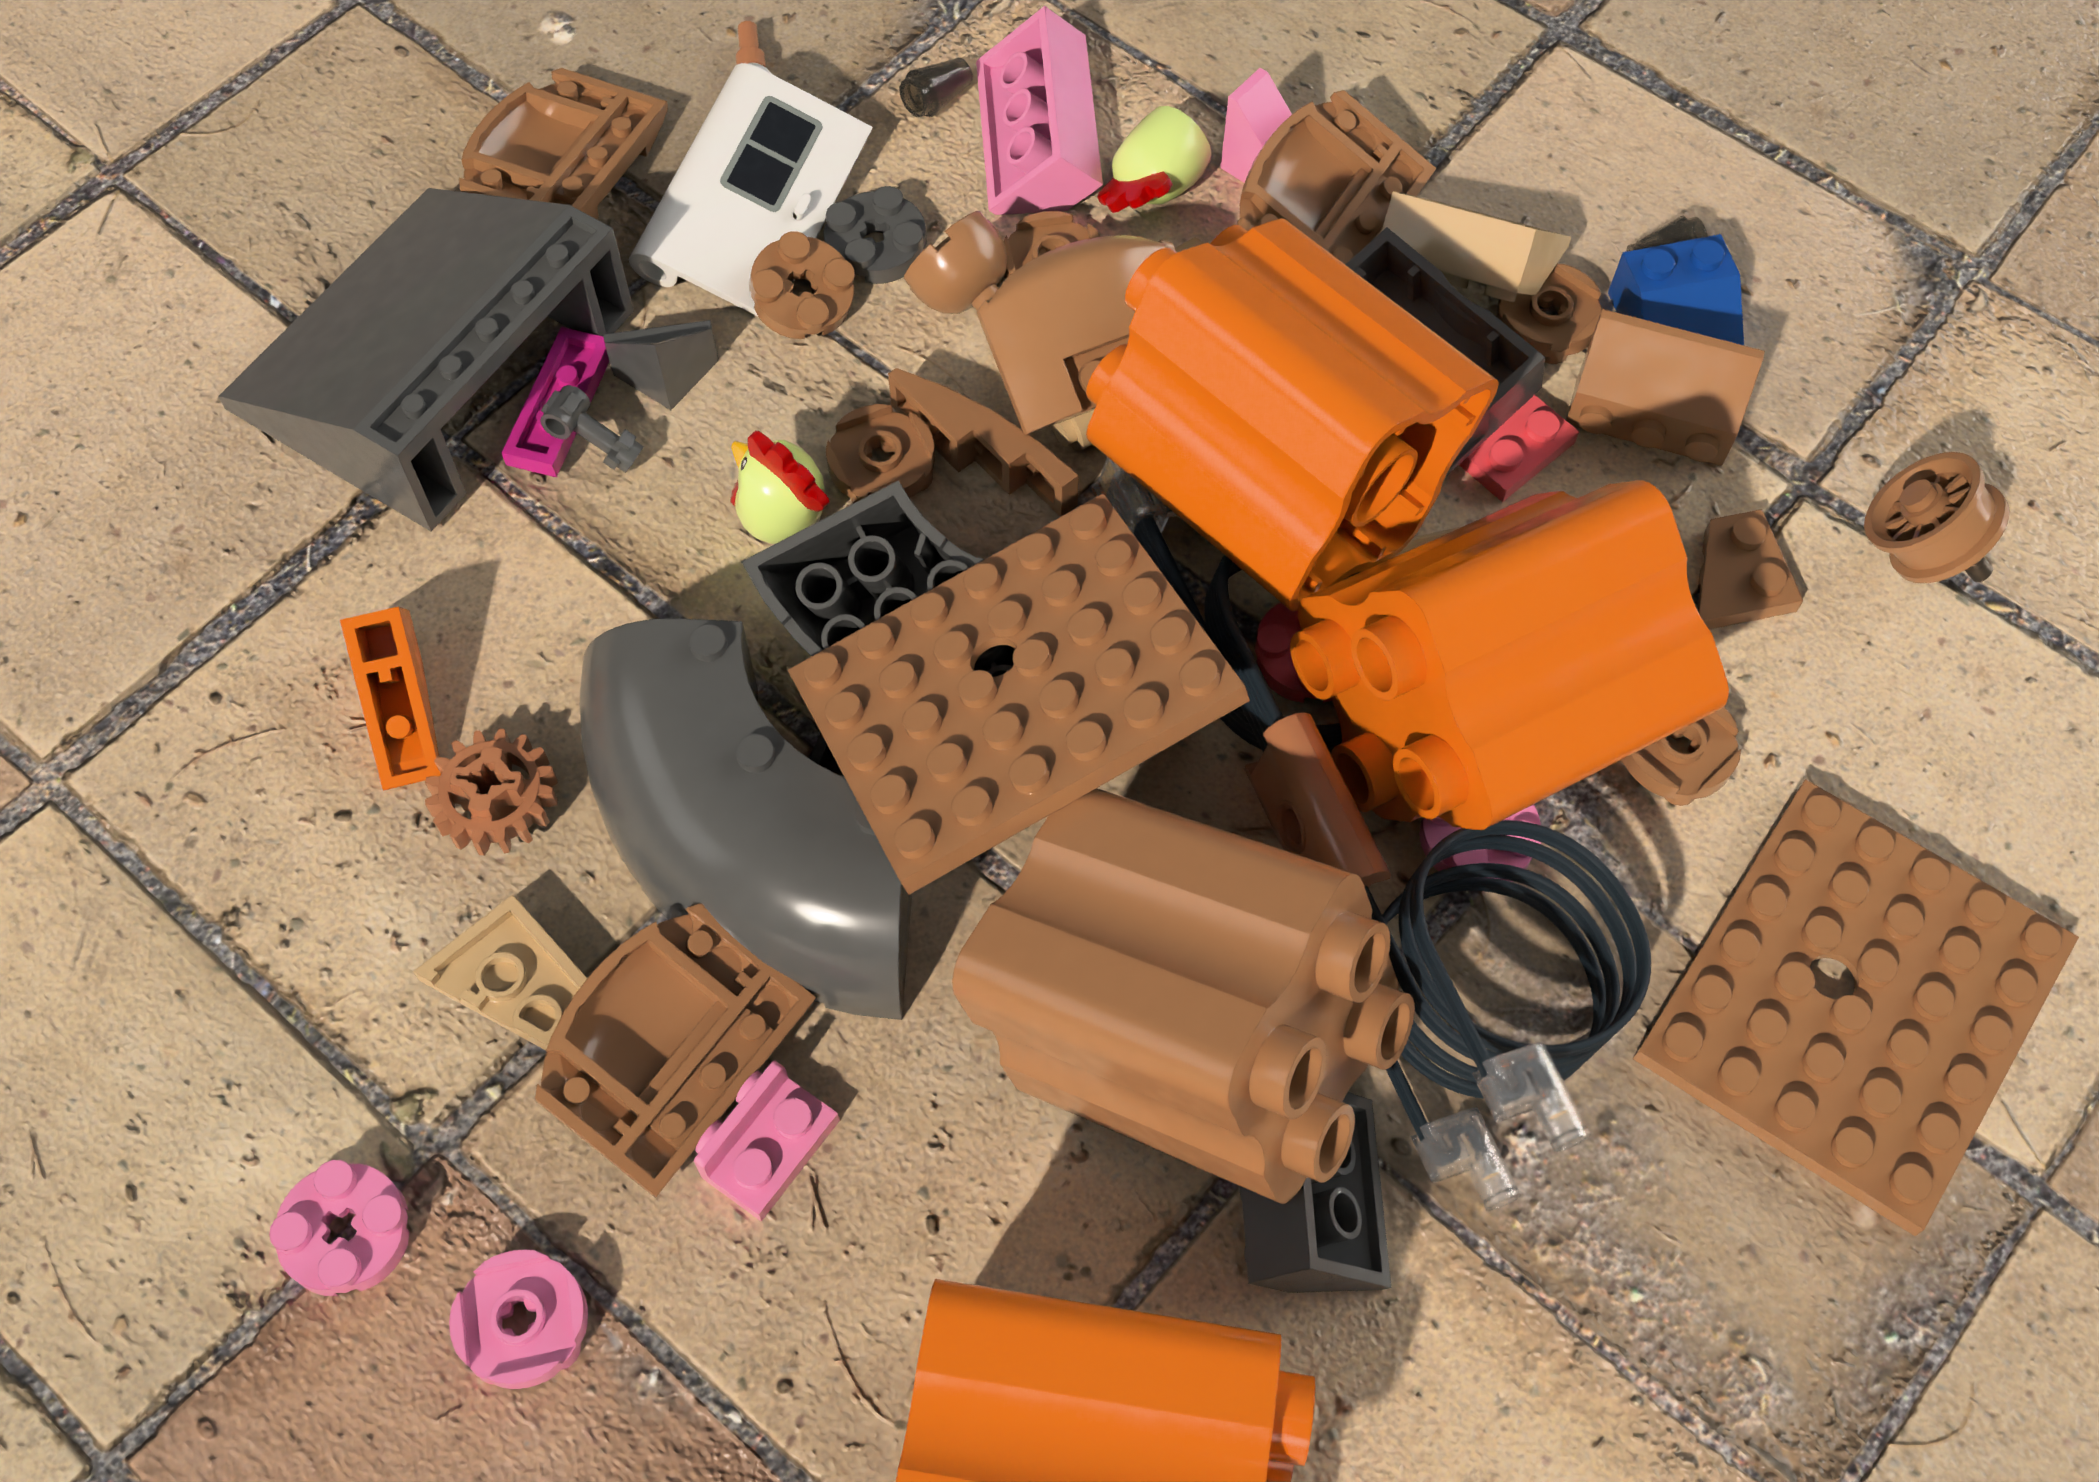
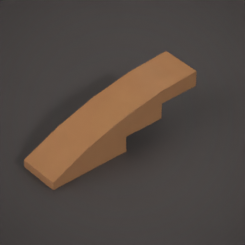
(971, 433)

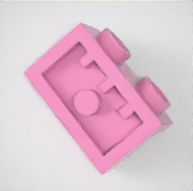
(764, 1140)

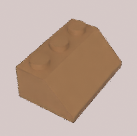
(1664, 387)

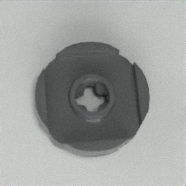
(879, 212)

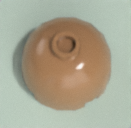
(961, 268)

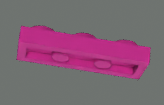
(573, 360)

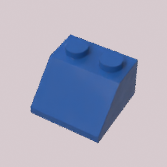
(1683, 287)

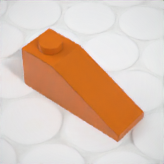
(393, 695)

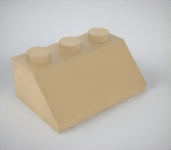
(1476, 245)

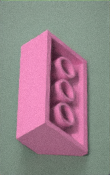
(1038, 118)

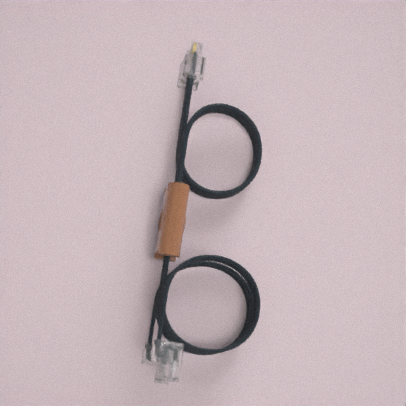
(1321, 822)

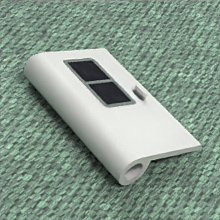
(744, 177)

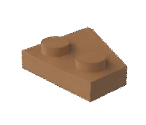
(1744, 572)

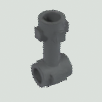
(567, 413)

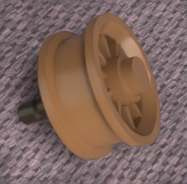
(1938, 519)

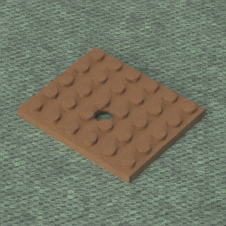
(968, 759)
(1882, 1080)

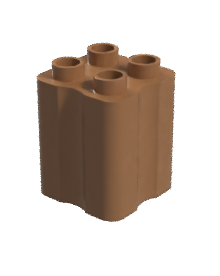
(1188, 990)

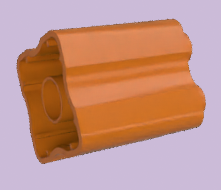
(1283, 406)
(1511, 656)
(1096, 1395)

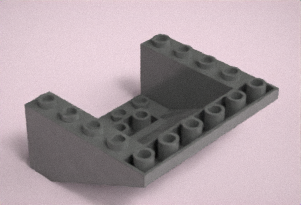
(419, 331)

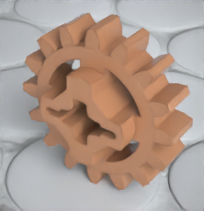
(496, 796)

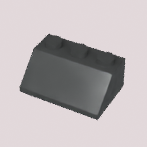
(1330, 1230)

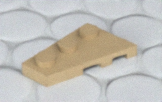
(507, 972)

